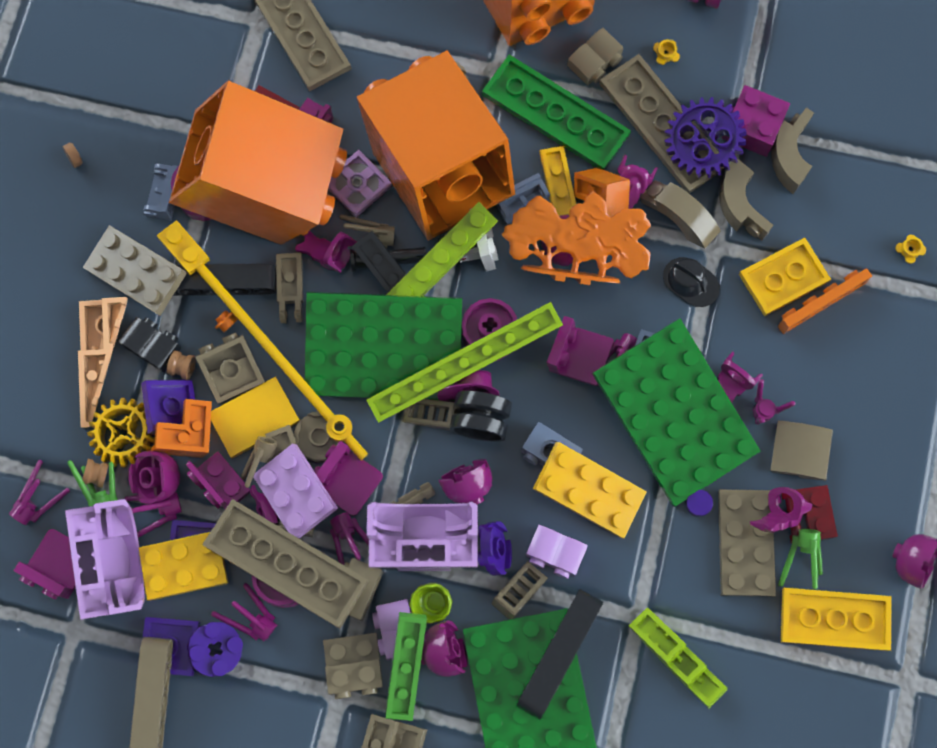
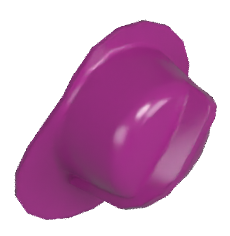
(477, 381)

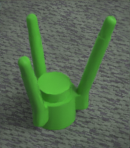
(95, 497)
(809, 542)

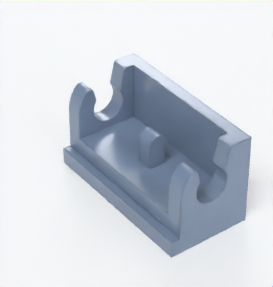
(524, 192)
(158, 201)

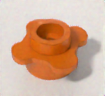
(225, 321)

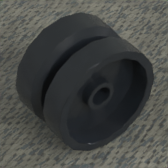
(480, 416)

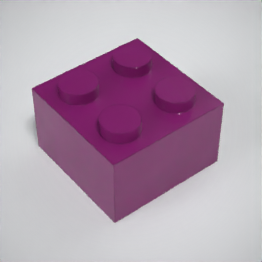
(762, 118)

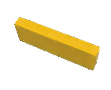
(558, 179)

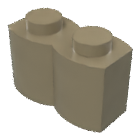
(595, 56)

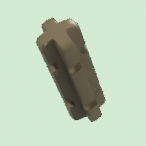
(416, 496)

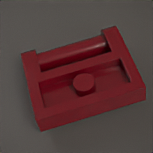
(820, 515)

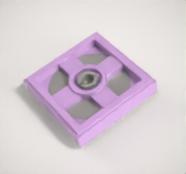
(359, 184)

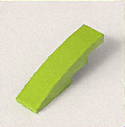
(678, 657)

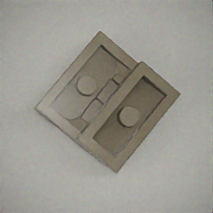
(802, 450)
(392, 734)

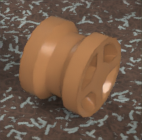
(181, 365)
(95, 473)

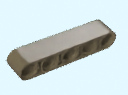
(151, 693)

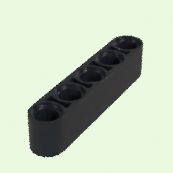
(236, 279)
(559, 654)

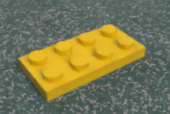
(589, 490)
(836, 619)

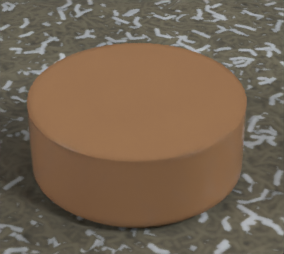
(72, 154)

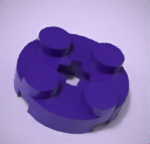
(495, 550)
(230, 648)

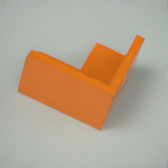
(609, 186)
(191, 436)

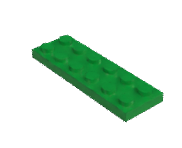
(556, 112)

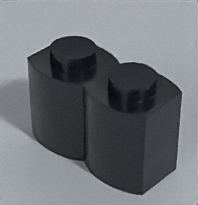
(149, 344)

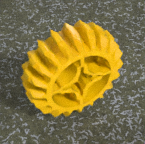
(118, 441)

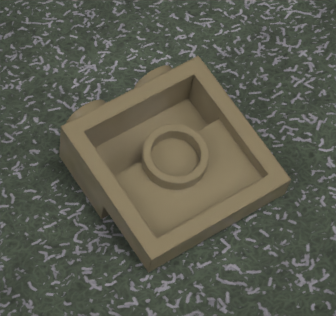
(229, 367)
(353, 665)

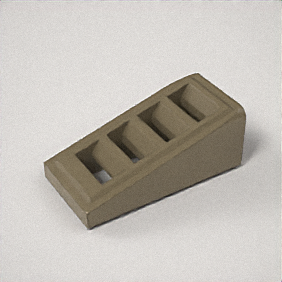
(430, 422)
(503, 606)

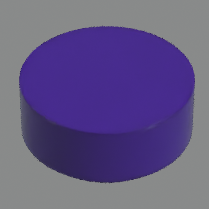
(699, 503)

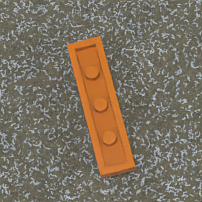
(832, 294)

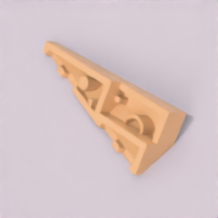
(98, 333)

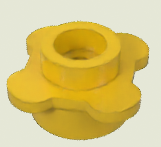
(666, 45)
(916, 244)

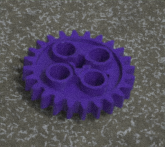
(724, 124)

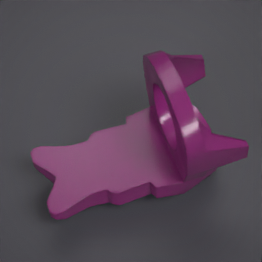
(638, 178)
(332, 254)
(735, 379)
(779, 519)

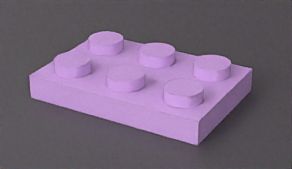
(295, 491)

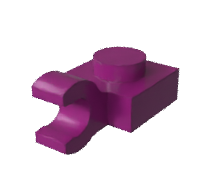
(263, 506)

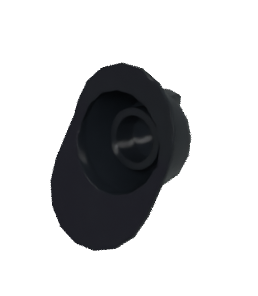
(691, 281)

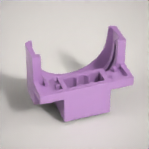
(422, 536)
(105, 559)

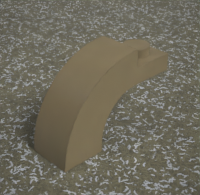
(785, 157)
(735, 203)
(683, 210)

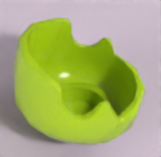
(431, 601)

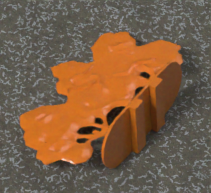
(584, 234)

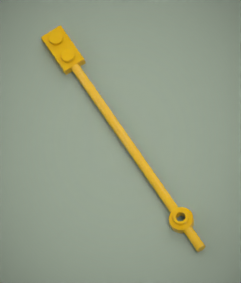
(193, 259)

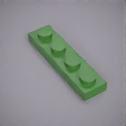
(405, 666)

